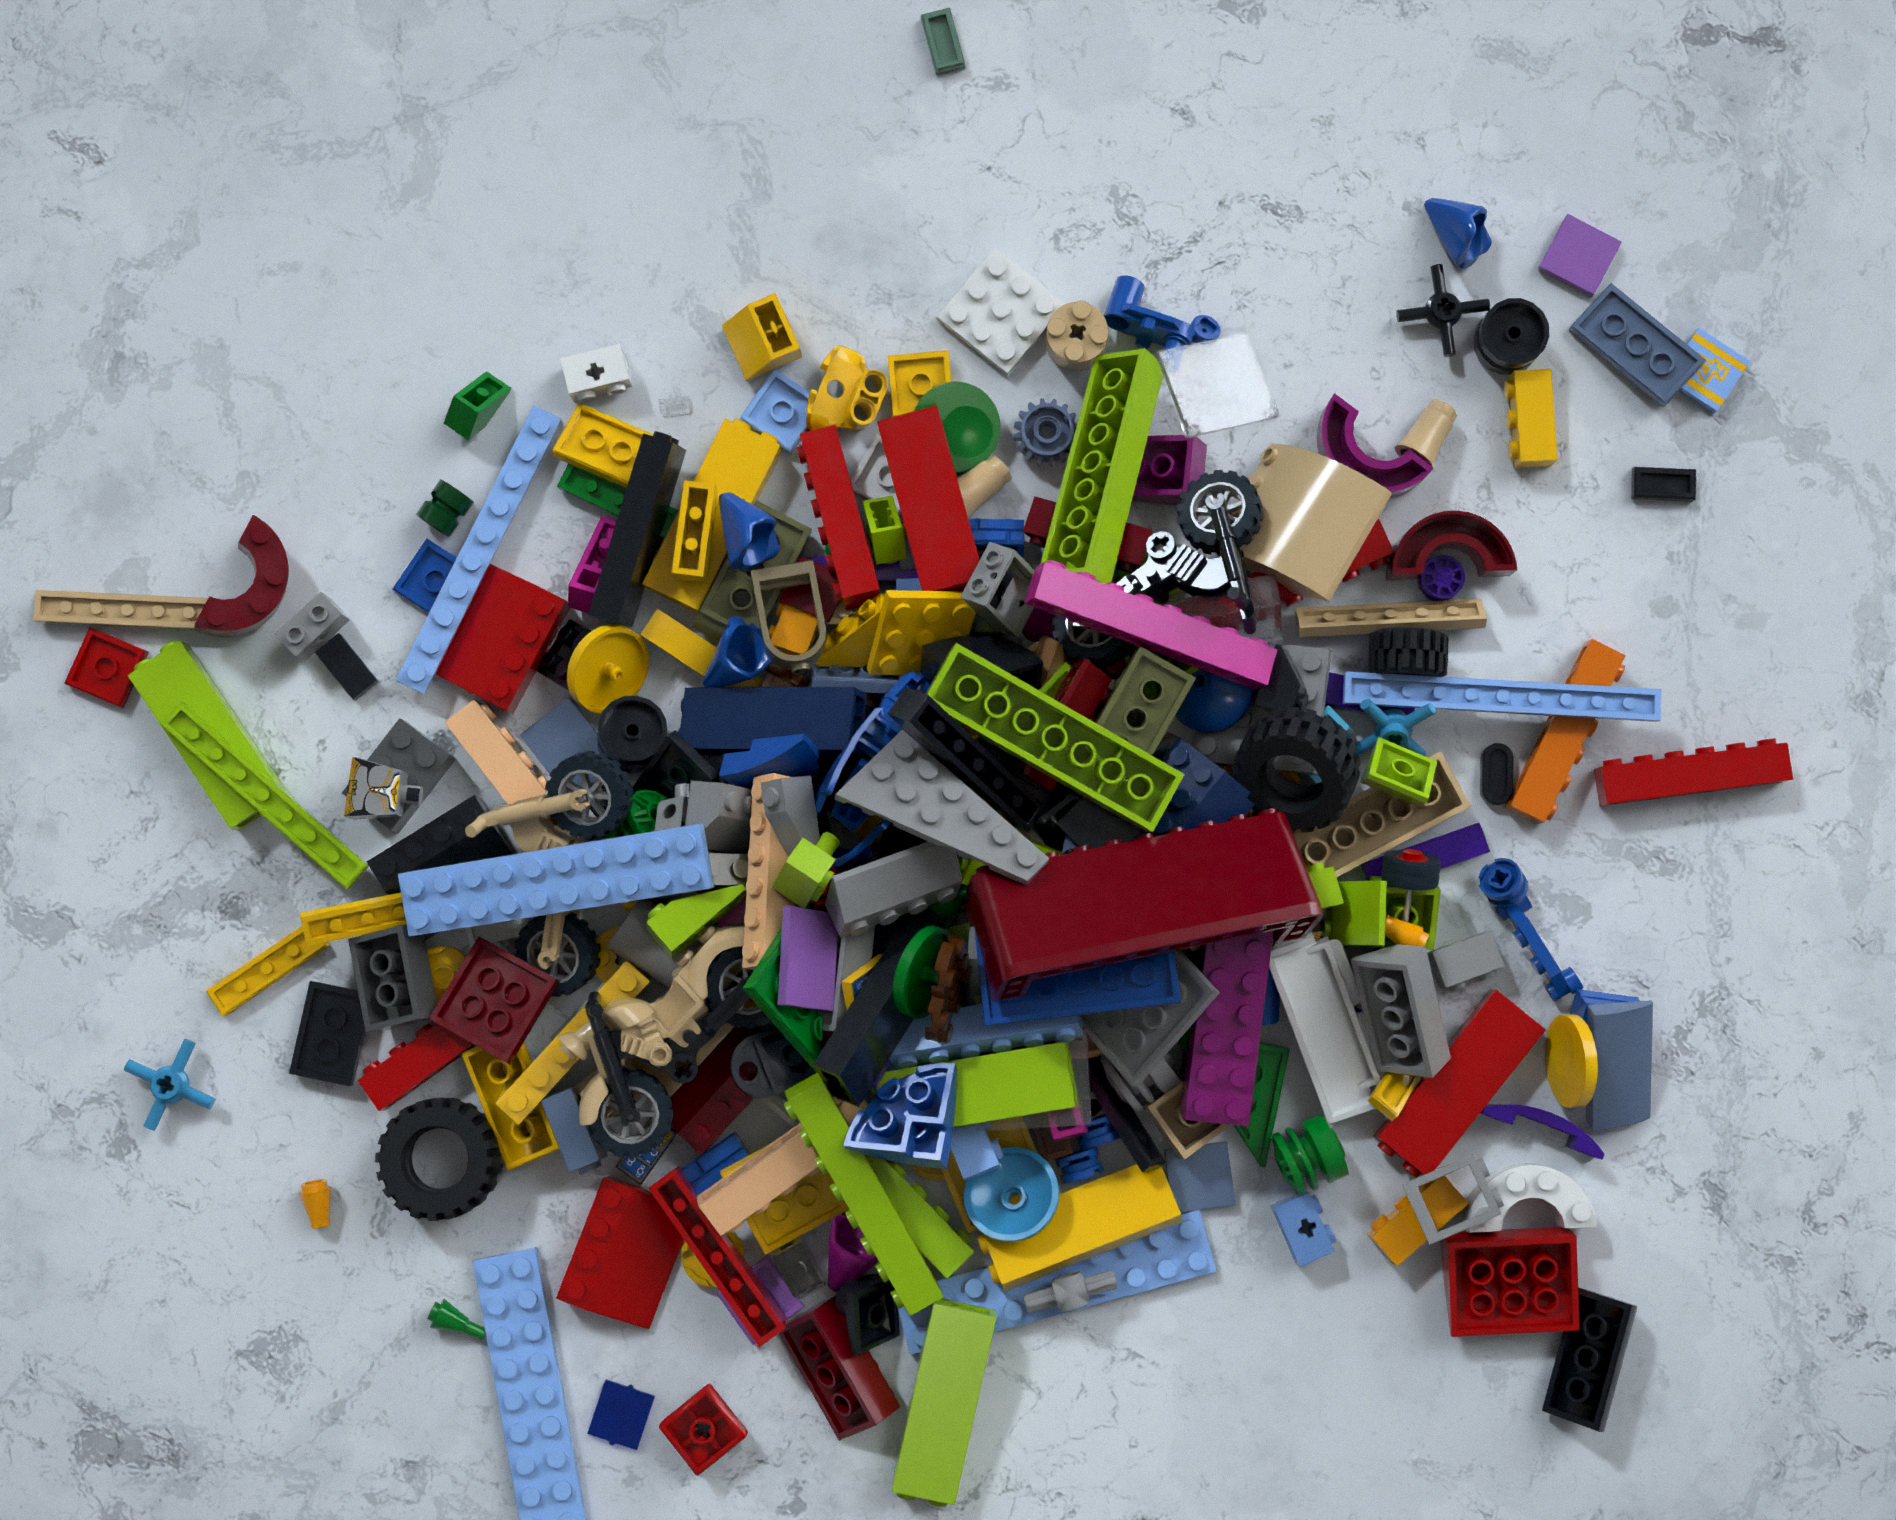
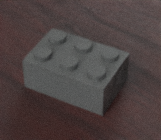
(417, 755)
(392, 978)

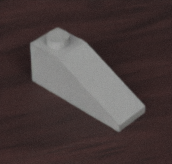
(791, 810)

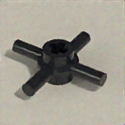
(1449, 303)

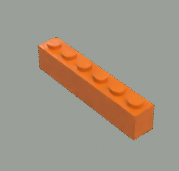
(1562, 739)

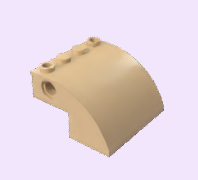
(1311, 519)

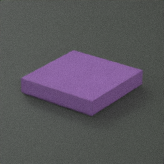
(1579, 255)
(777, 1288)

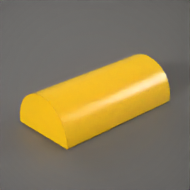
(491, 1080)

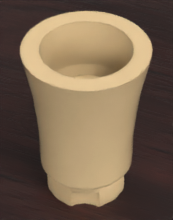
(1428, 432)
(982, 483)

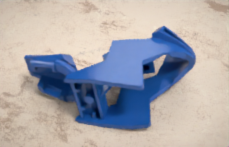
(869, 738)

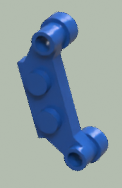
(1559, 981)

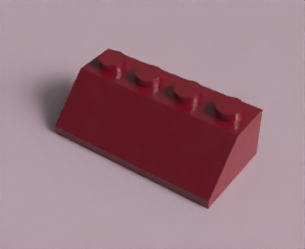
(1082, 692)
(711, 1099)
(844, 1384)

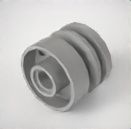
(1163, 1076)

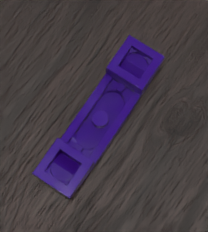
(1577, 1139)

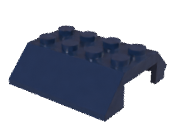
(1203, 793)

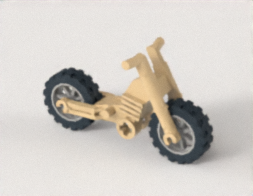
(536, 832)

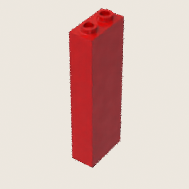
(930, 499)
(1445, 1106)

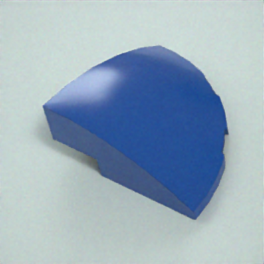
(780, 755)
(909, 1118)

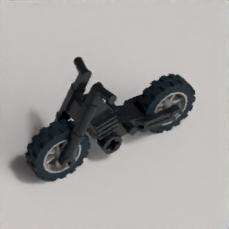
(1182, 567)

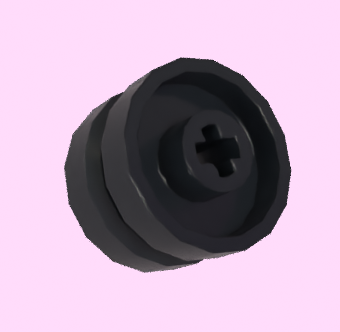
(1502, 323)
(635, 717)

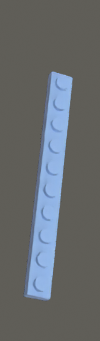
(478, 551)
(1503, 696)

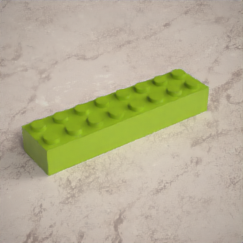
(1104, 463)
(1054, 739)

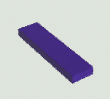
(1449, 848)

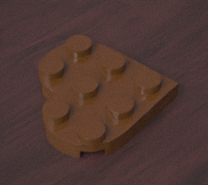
(946, 997)

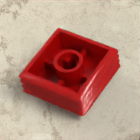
(703, 1450)

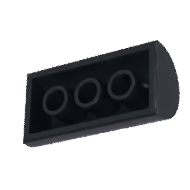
(1590, 1361)

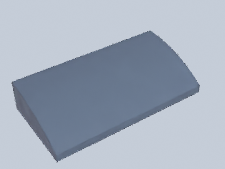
(1624, 1064)

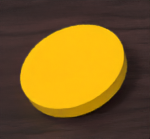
(607, 666)
(1571, 1061)

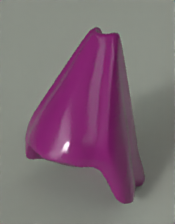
(846, 1254)

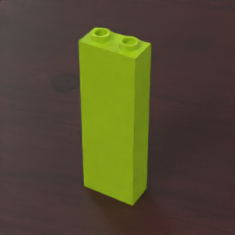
(178, 677)
(1009, 1084)
(943, 1402)

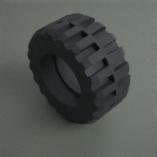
(1307, 738)
(398, 1168)

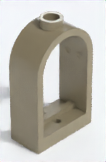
(784, 577)

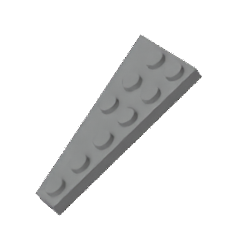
(930, 802)

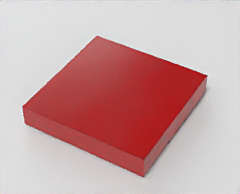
(104, 666)

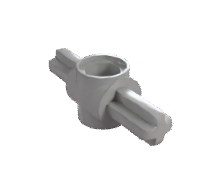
(1070, 1291)

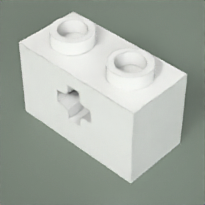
(580, 371)

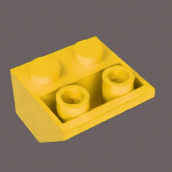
(761, 337)

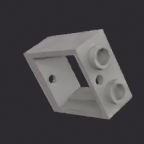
(981, 587)
(1480, 1173)

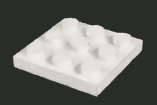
(1000, 311)

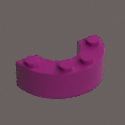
(1338, 443)

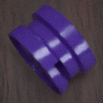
(1441, 578)

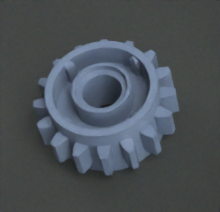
(1045, 415)

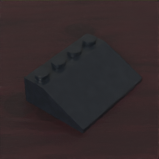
(440, 844)

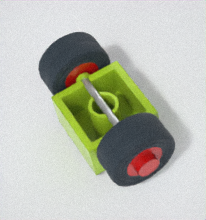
(1412, 890)

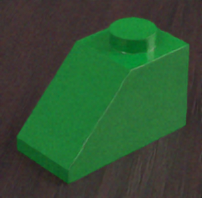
(476, 405)

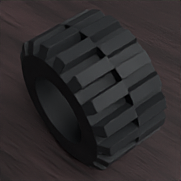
(1408, 651)

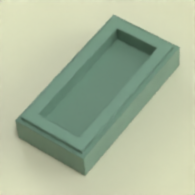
(942, 41)

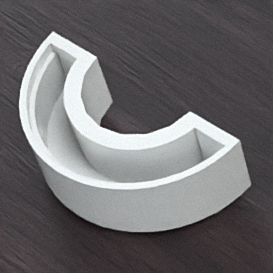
(1528, 1180)

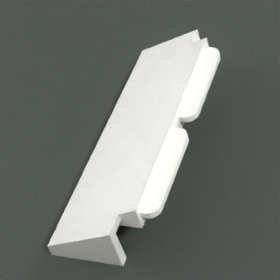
(1332, 1037)

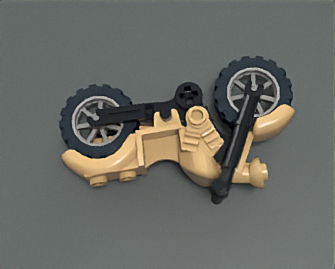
(659, 1037)

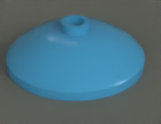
(1022, 1175)

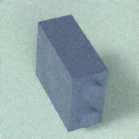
(573, 1139)

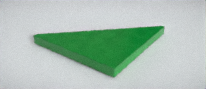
(798, 1025)
(1265, 1100)

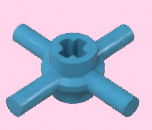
(1393, 726)
(161, 1090)

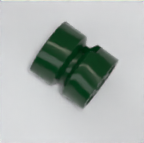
(444, 508)

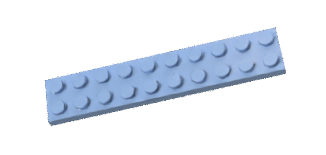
(556, 880)
(1139, 1266)
(529, 1386)

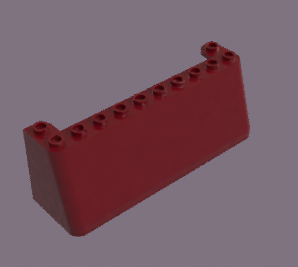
(1143, 900)

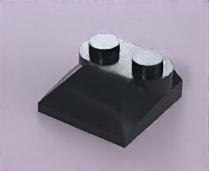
(869, 1312)

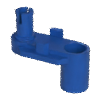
(1145, 324)

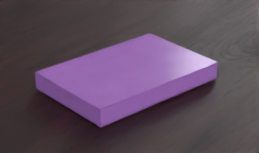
(807, 959)

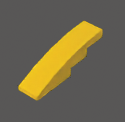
(685, 645)

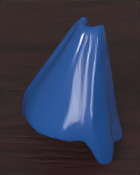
(1460, 229)
(747, 533)
(737, 655)

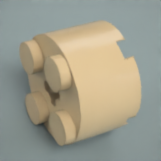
(1079, 319)

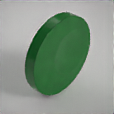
(968, 421)
(916, 972)

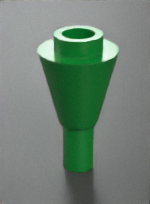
(448, 1318)

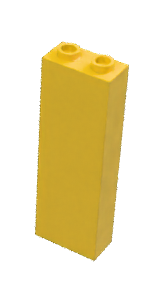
(737, 464)
(1087, 1224)

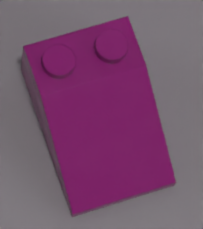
(1168, 468)

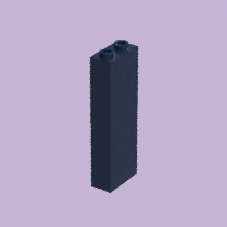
(731, 717)

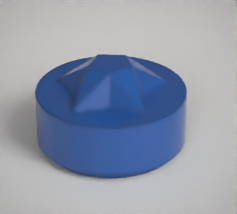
(1205, 328)

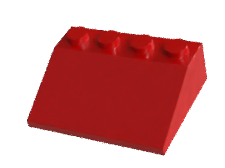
(503, 638)
(622, 1255)
(1511, 1281)

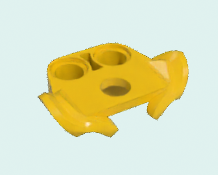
(850, 371)

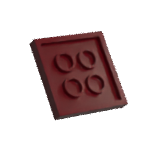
(494, 1000)

